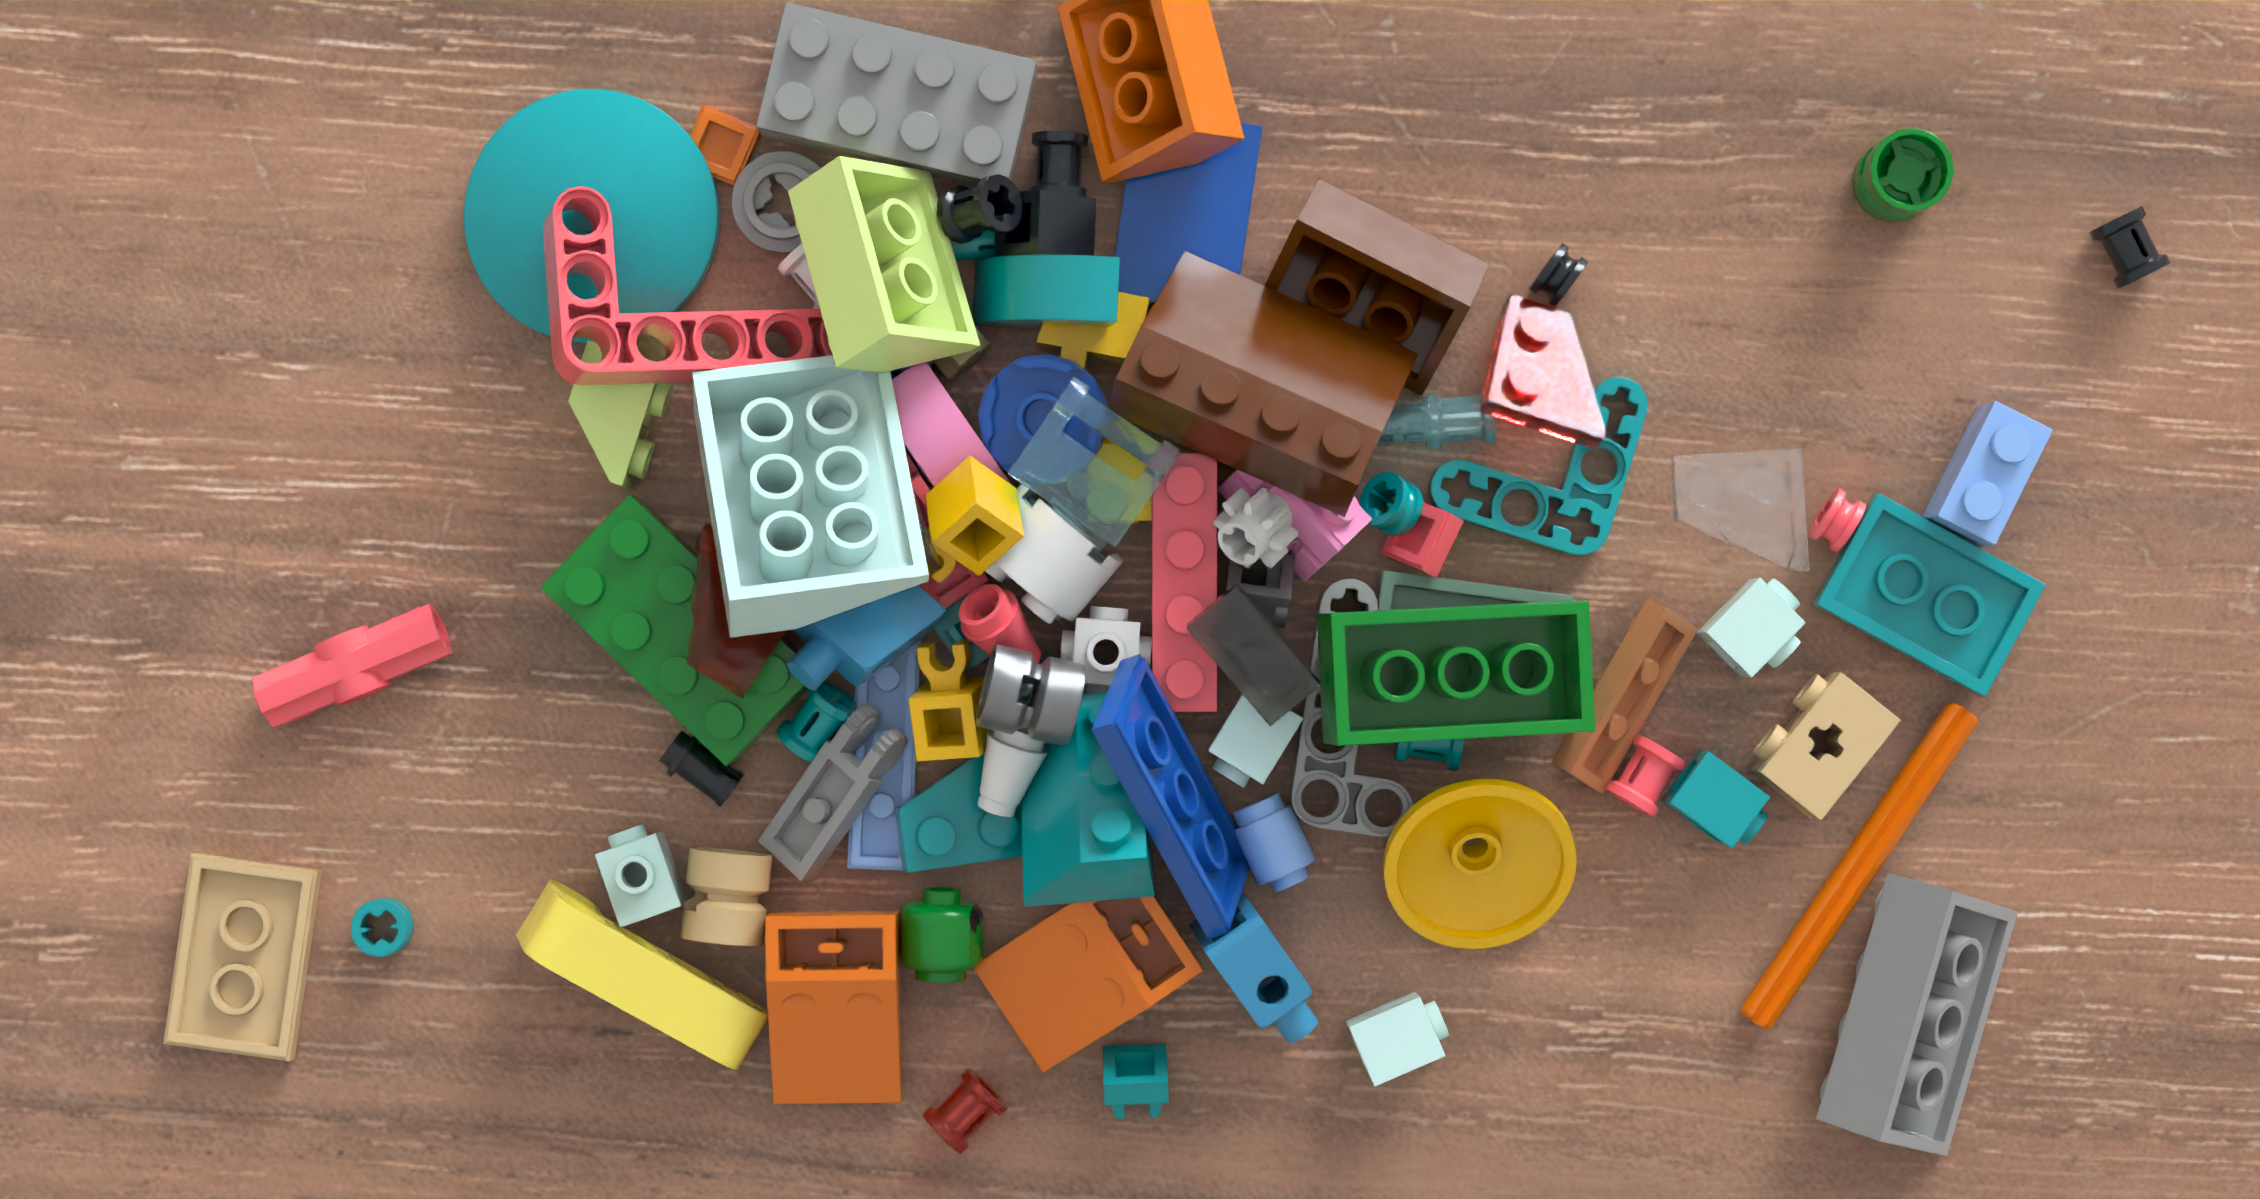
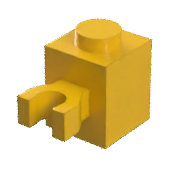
(972, 518)
(946, 707)

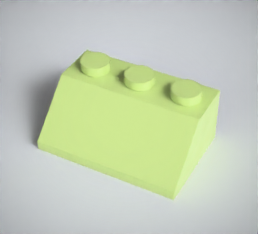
(881, 265)

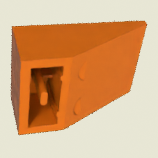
(1086, 973)
(834, 1006)

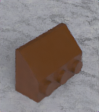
(1378, 275)

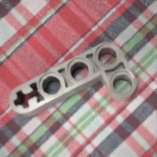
(1338, 766)

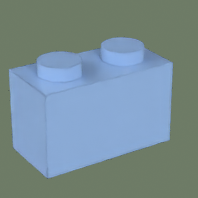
(1987, 473)

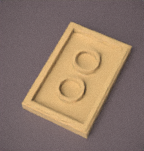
(242, 956)

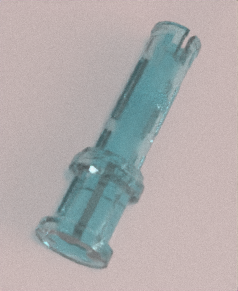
(1440, 422)

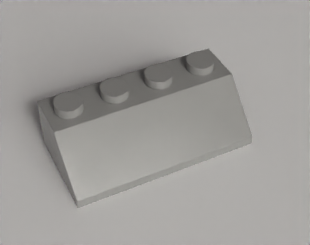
(1916, 1015)

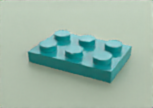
(1929, 595)

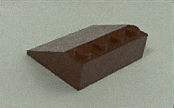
(1261, 382)

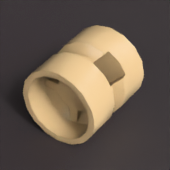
(726, 896)

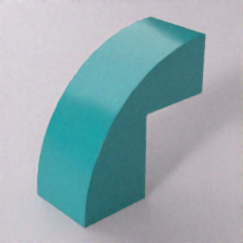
(1046, 289)

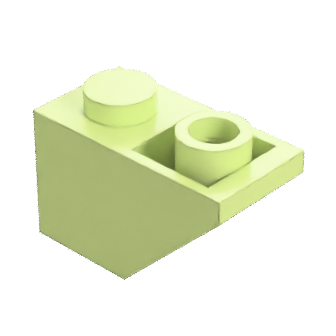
(619, 421)

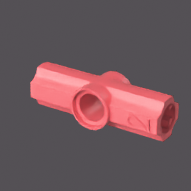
(351, 666)

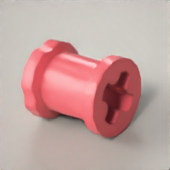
(1646, 776)

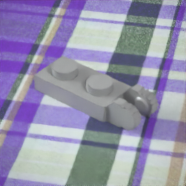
(831, 795)

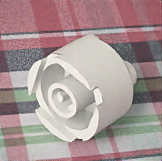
(1054, 561)

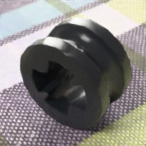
(1558, 275)

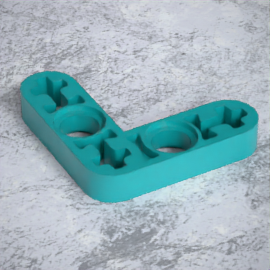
(1574, 492)

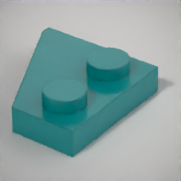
(950, 829)

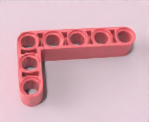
(618, 332)

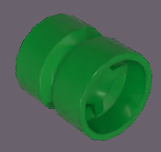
(1903, 175)

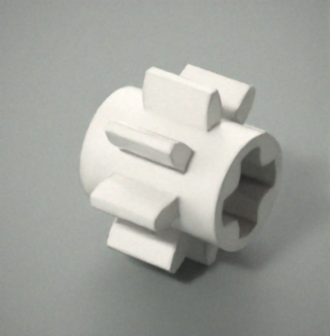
(1255, 528)

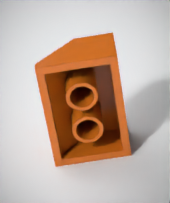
(1150, 83)

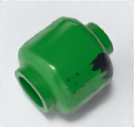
(941, 935)

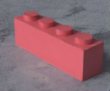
(1184, 580)

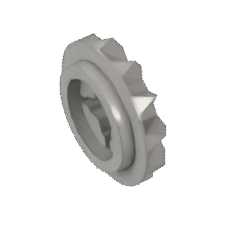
(754, 192)

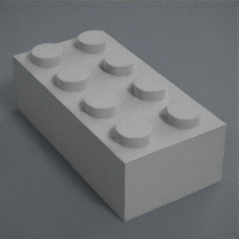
(896, 96)

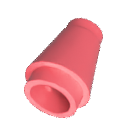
(995, 617)

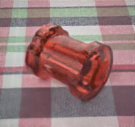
(965, 1110)

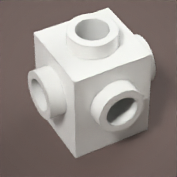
(1103, 624)

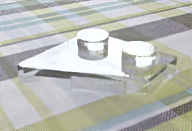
(1746, 501)

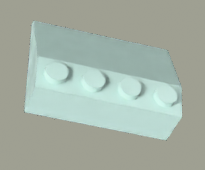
(805, 491)

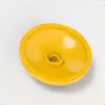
(1482, 890)

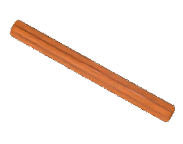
(1859, 865)

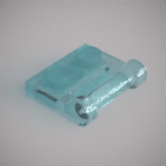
(1081, 480)

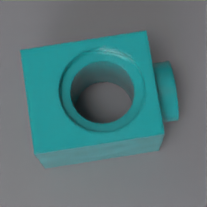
(1717, 800)

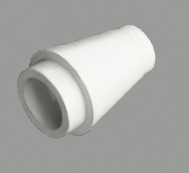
(1008, 770)

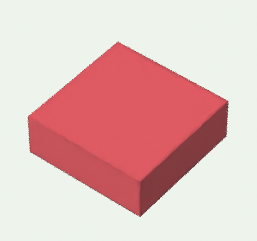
(1426, 543)

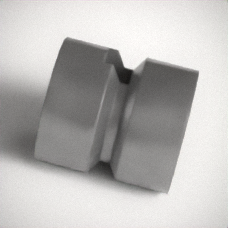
(1052, 702)

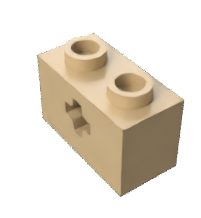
(1857, 732)

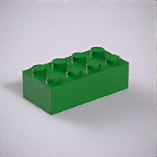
(634, 599)
(1455, 672)

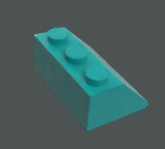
(1081, 826)

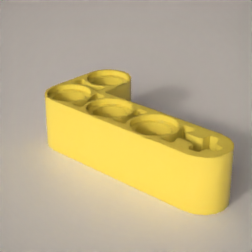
(638, 977)

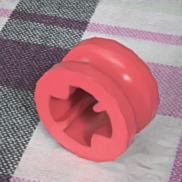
(1837, 520)

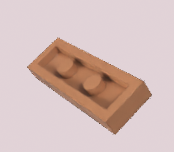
(1626, 694)

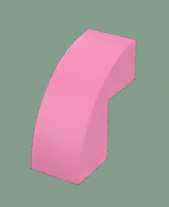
(934, 425)

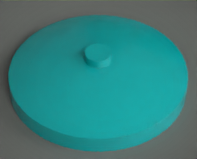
(628, 152)

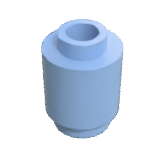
(1273, 842)

